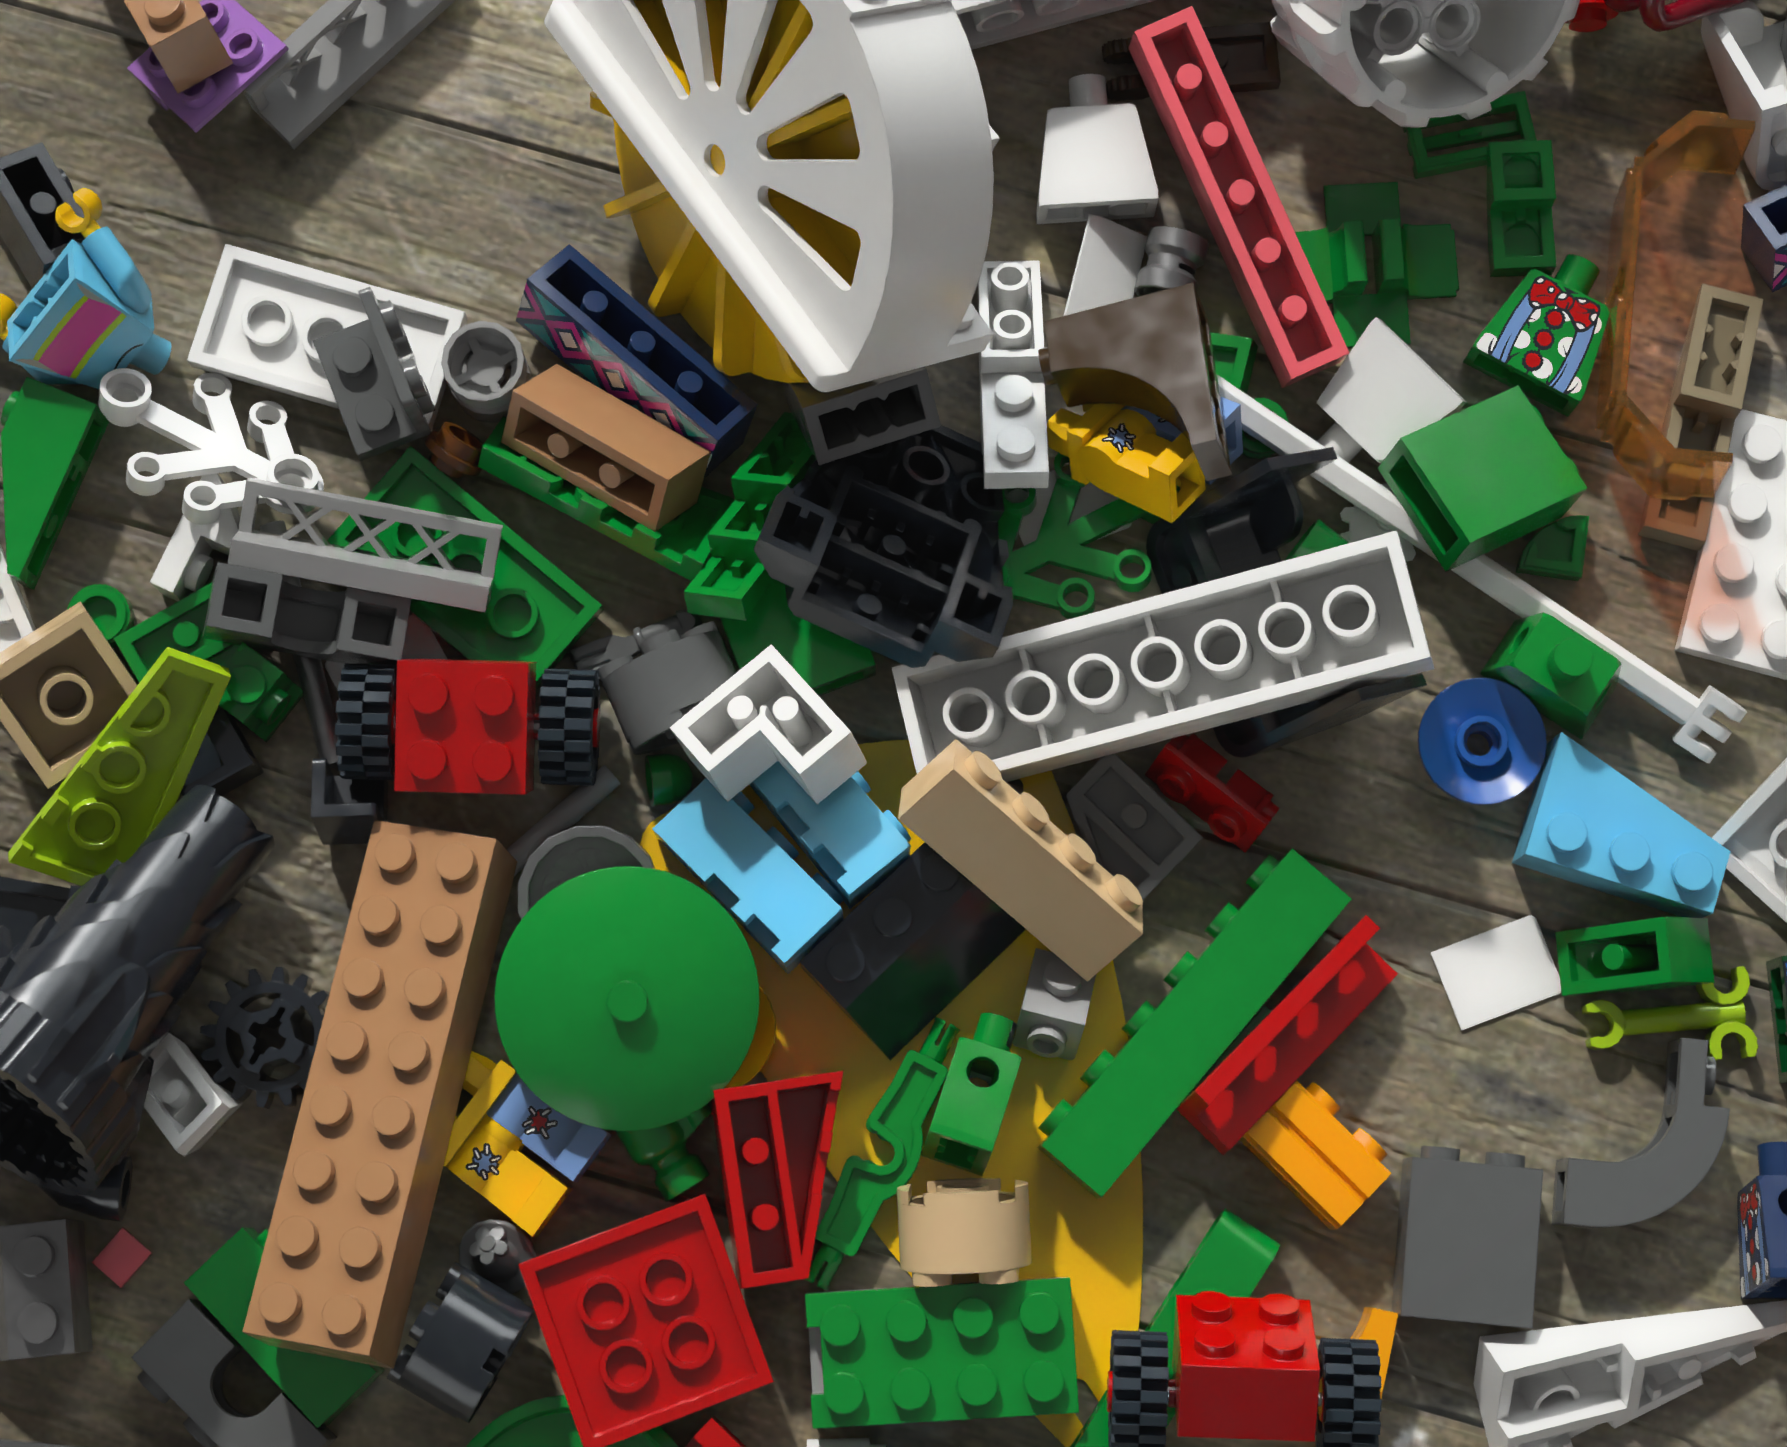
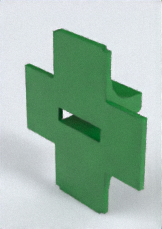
(1407, 258)

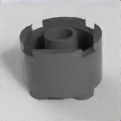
(665, 683)

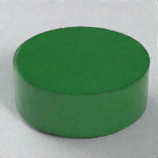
(107, 608)

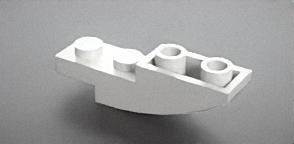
(1012, 377)

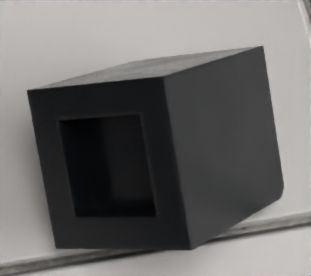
(223, 758)
(345, 807)

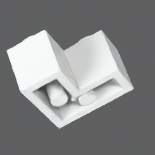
(766, 718)

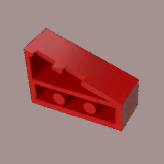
(773, 1171)

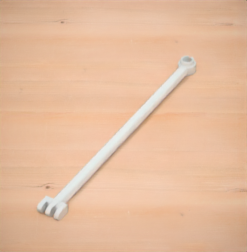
(1512, 592)

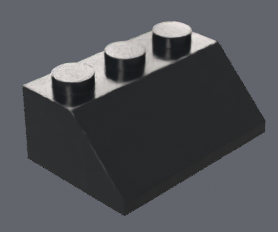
(910, 949)

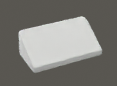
(1105, 265)

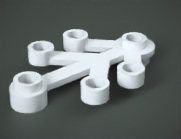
(127, 401)

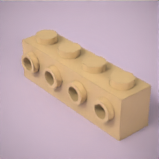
(1022, 859)

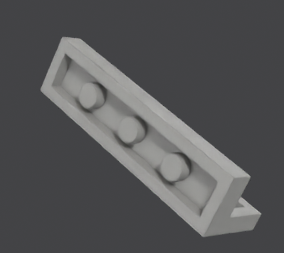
(333, 59)
(362, 568)

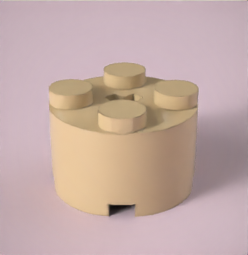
(964, 1230)

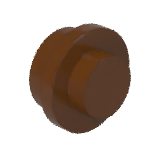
(455, 450)

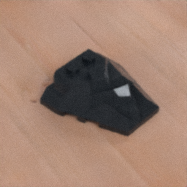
(896, 549)

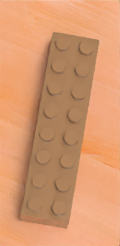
(382, 1095)

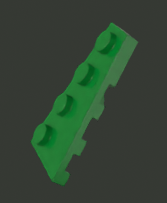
(677, 546)

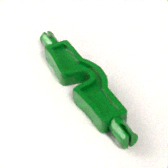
(867, 1185)

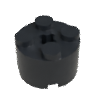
(461, 1343)

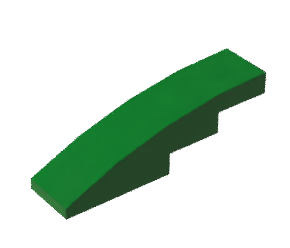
(734, 575)

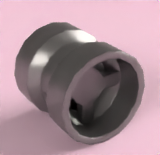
(1171, 261)

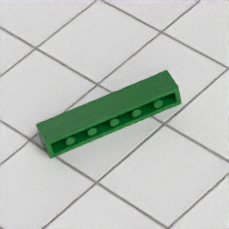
(1193, 1023)

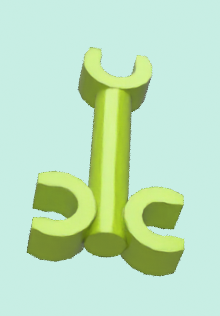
(1721, 1013)

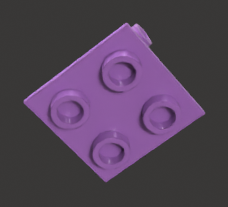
(249, 47)

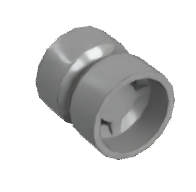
(483, 368)

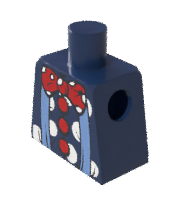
(1764, 1226)

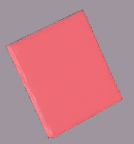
(122, 1257)

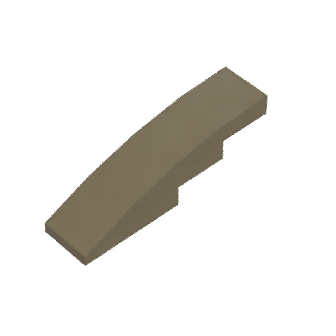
(1705, 403)

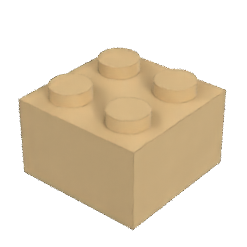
(61, 691)

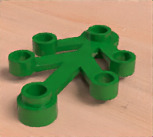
(1064, 546)

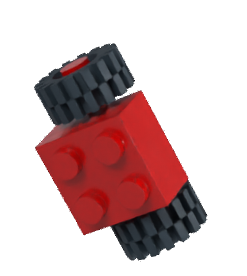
(467, 725)
(1243, 1375)

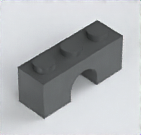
(306, 622)
(188, 1365)

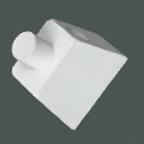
(1094, 159)
(1382, 396)

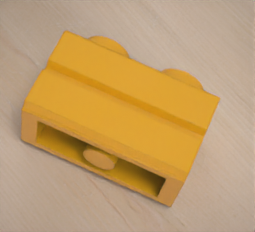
(1317, 1154)

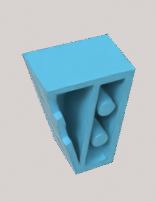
(842, 835)
(1616, 837)
(751, 873)

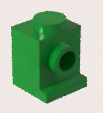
(258, 692)

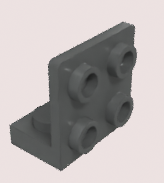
(373, 386)

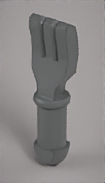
(604, 650)

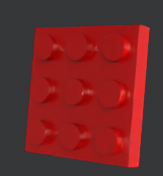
(645, 1323)

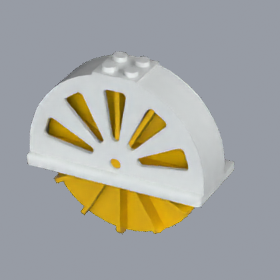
(799, 175)

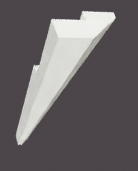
(1567, 1379)

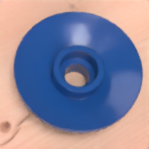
(1508, 724)

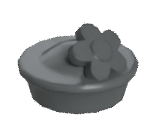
(494, 1252)

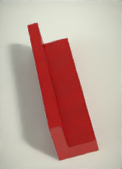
(1288, 1039)

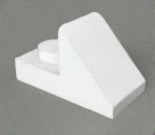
(186, 559)
(185, 1097)

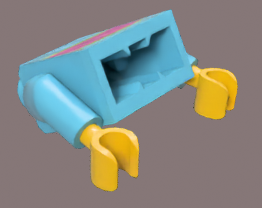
(85, 310)

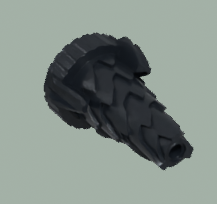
(102, 989)

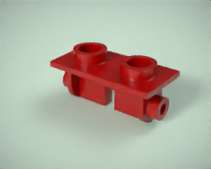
(1232, 810)

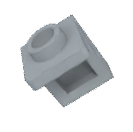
(1053, 1008)

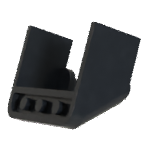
(1238, 531)

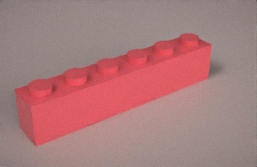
(1237, 197)

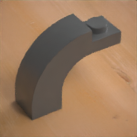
(1666, 1168)

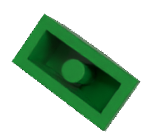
(1635, 956)

